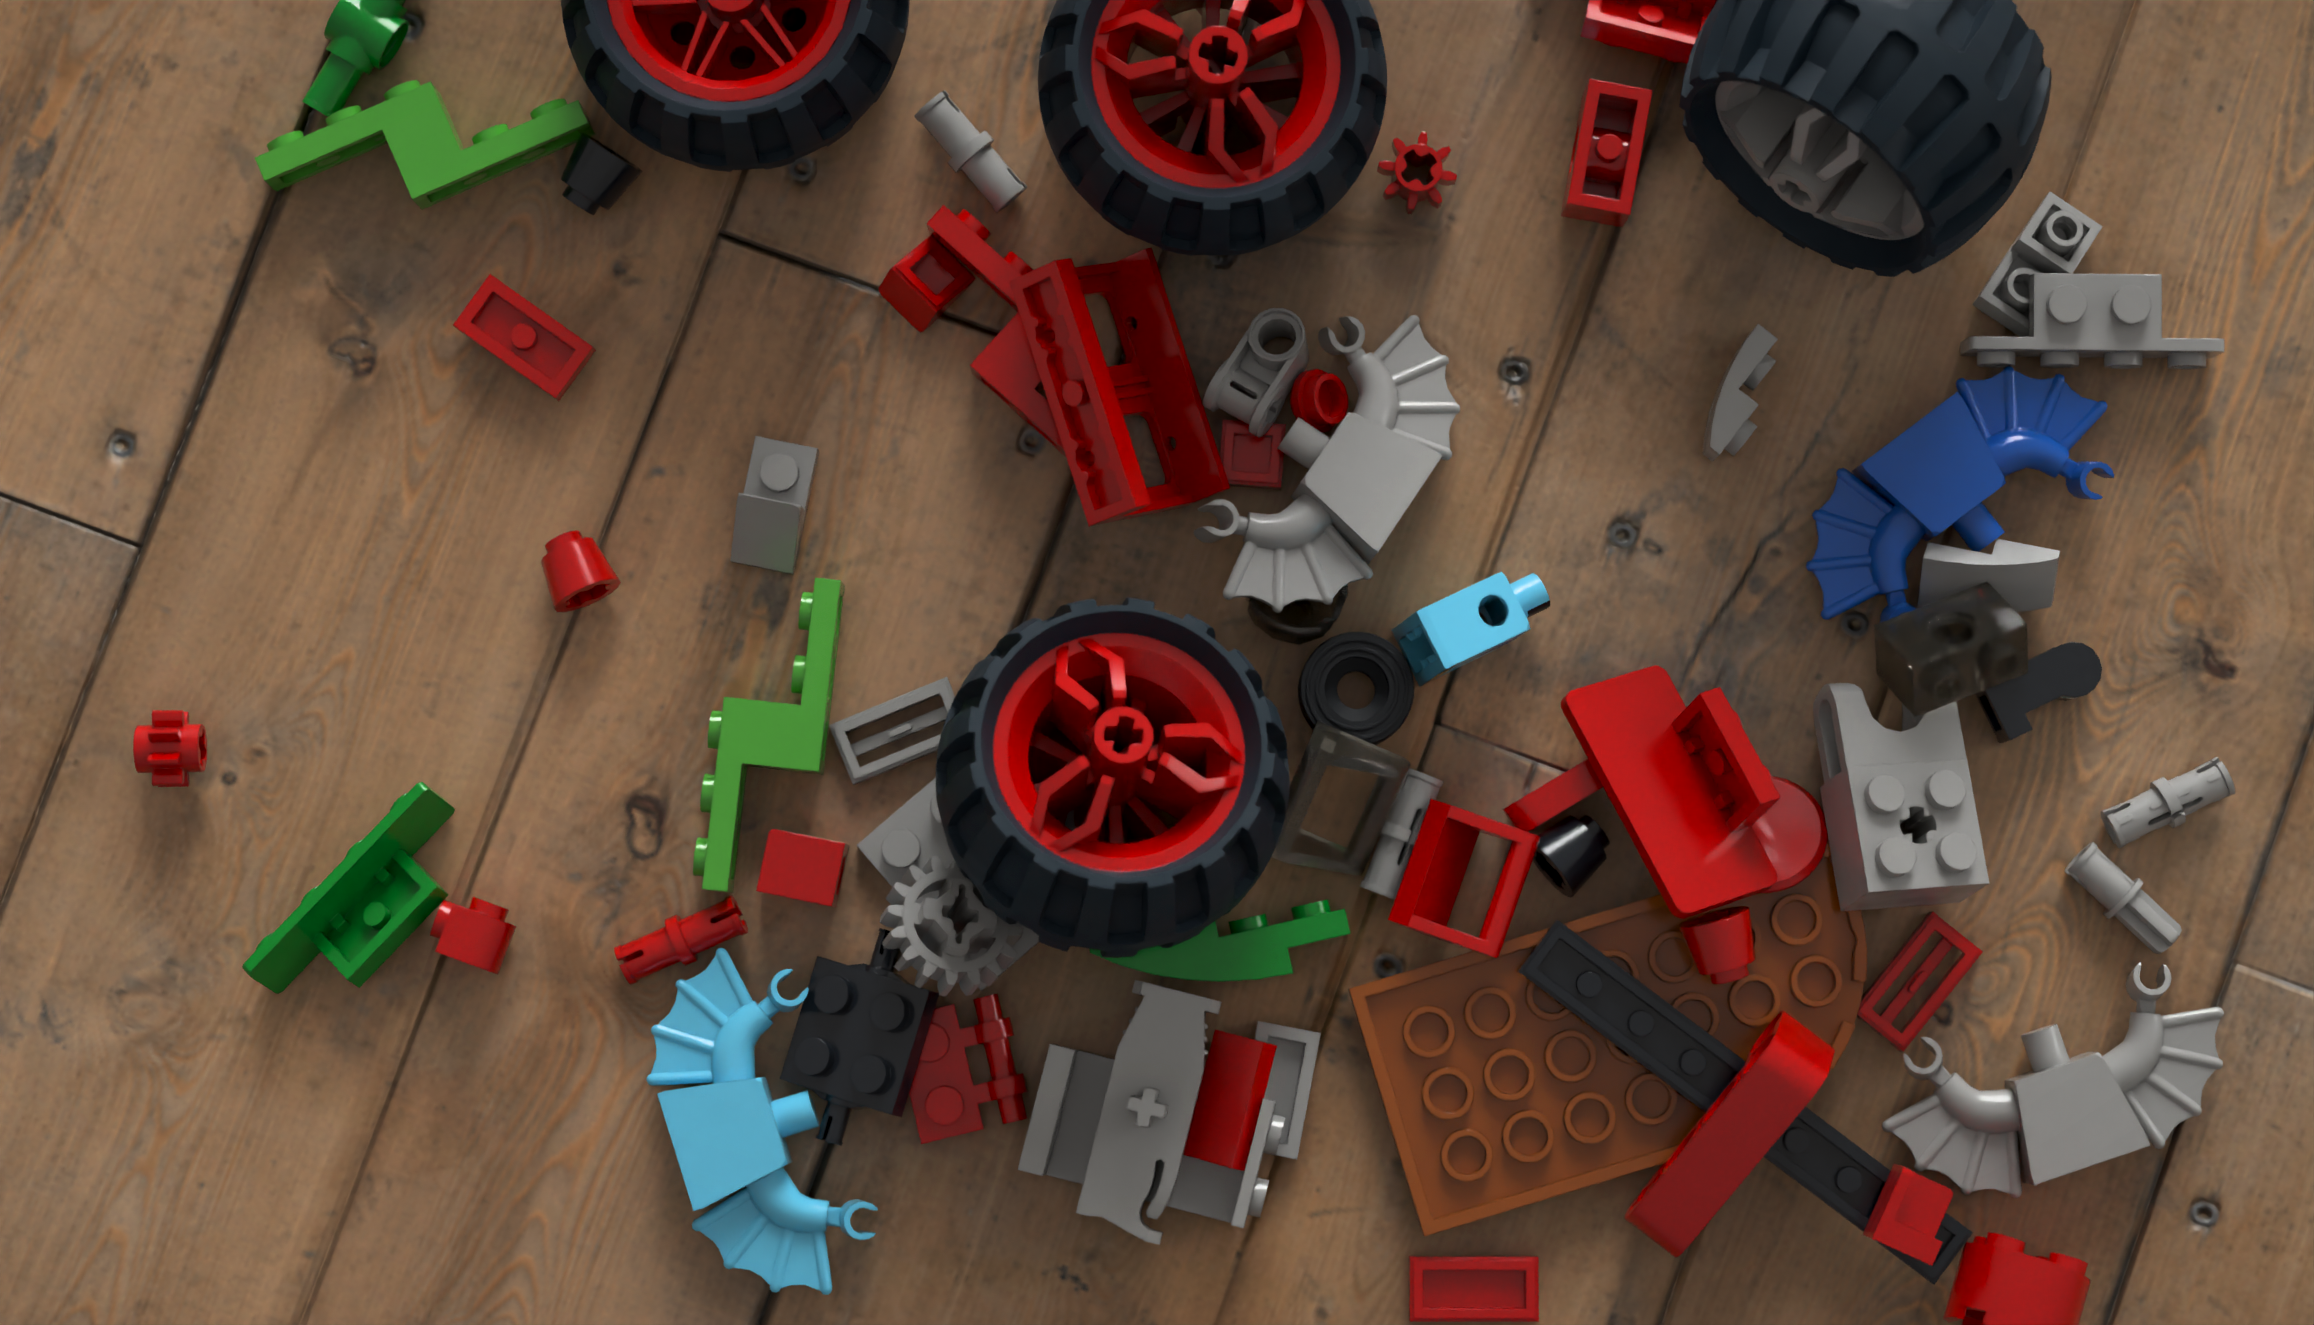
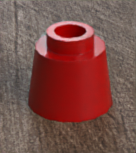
(577, 572)
(1721, 943)

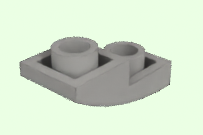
(2048, 243)
(1729, 413)
(2017, 571)

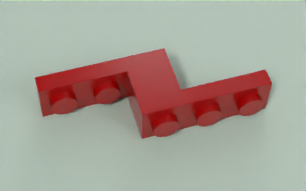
(1007, 361)

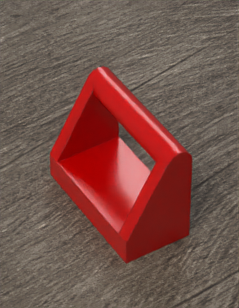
(1438, 871)

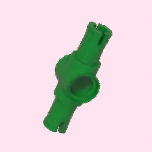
(361, 38)

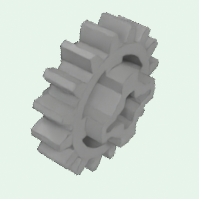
(930, 938)

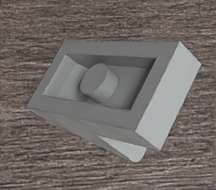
(773, 505)

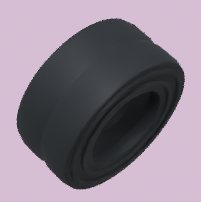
(1362, 654)

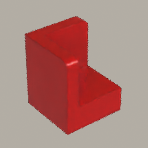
(802, 867)
(1909, 1214)

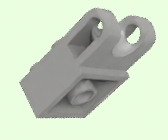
(1897, 804)

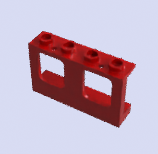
(1094, 399)

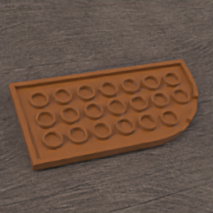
(1521, 1100)

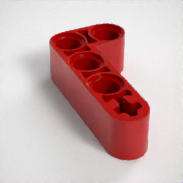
(1733, 1134)

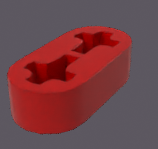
(1553, 797)

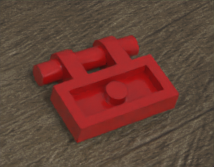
(943, 1085)

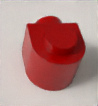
(473, 933)

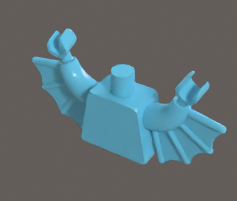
(736, 1133)

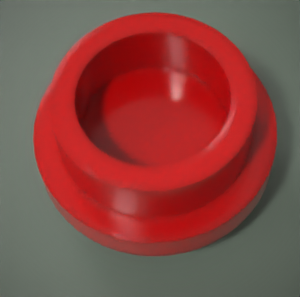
(1319, 399)

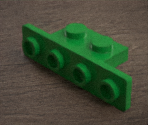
(364, 903)

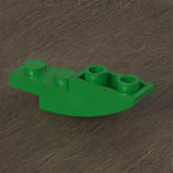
(1247, 953)

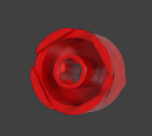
(2012, 1288)

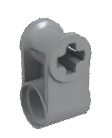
(1254, 382)

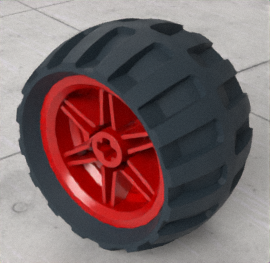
(705, 111)

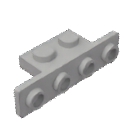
(2094, 317)

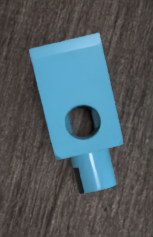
(1454, 634)

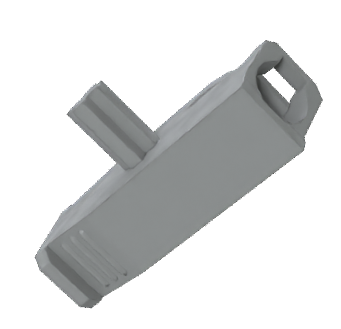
(1147, 1108)

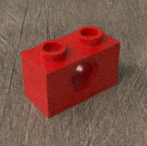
(1606, 153)

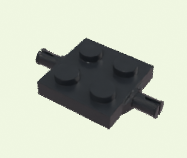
(859, 1038)

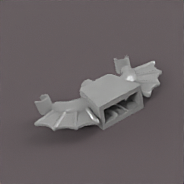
(1354, 480)
(2066, 1108)

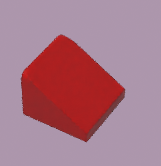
(925, 283)

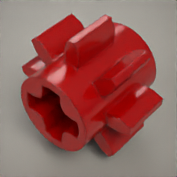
(1418, 155)
(170, 748)

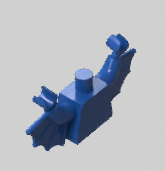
(1940, 477)

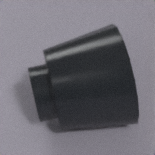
(596, 175)
(1571, 853)

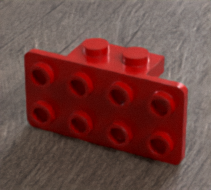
(1679, 784)

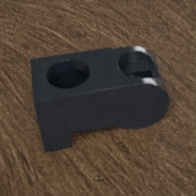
(2055, 674)

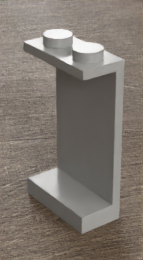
(1067, 1122)

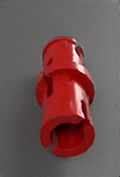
(681, 940)

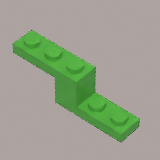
(423, 143)
(769, 735)

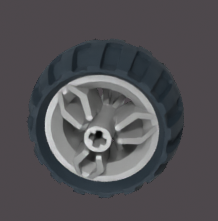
(1868, 120)

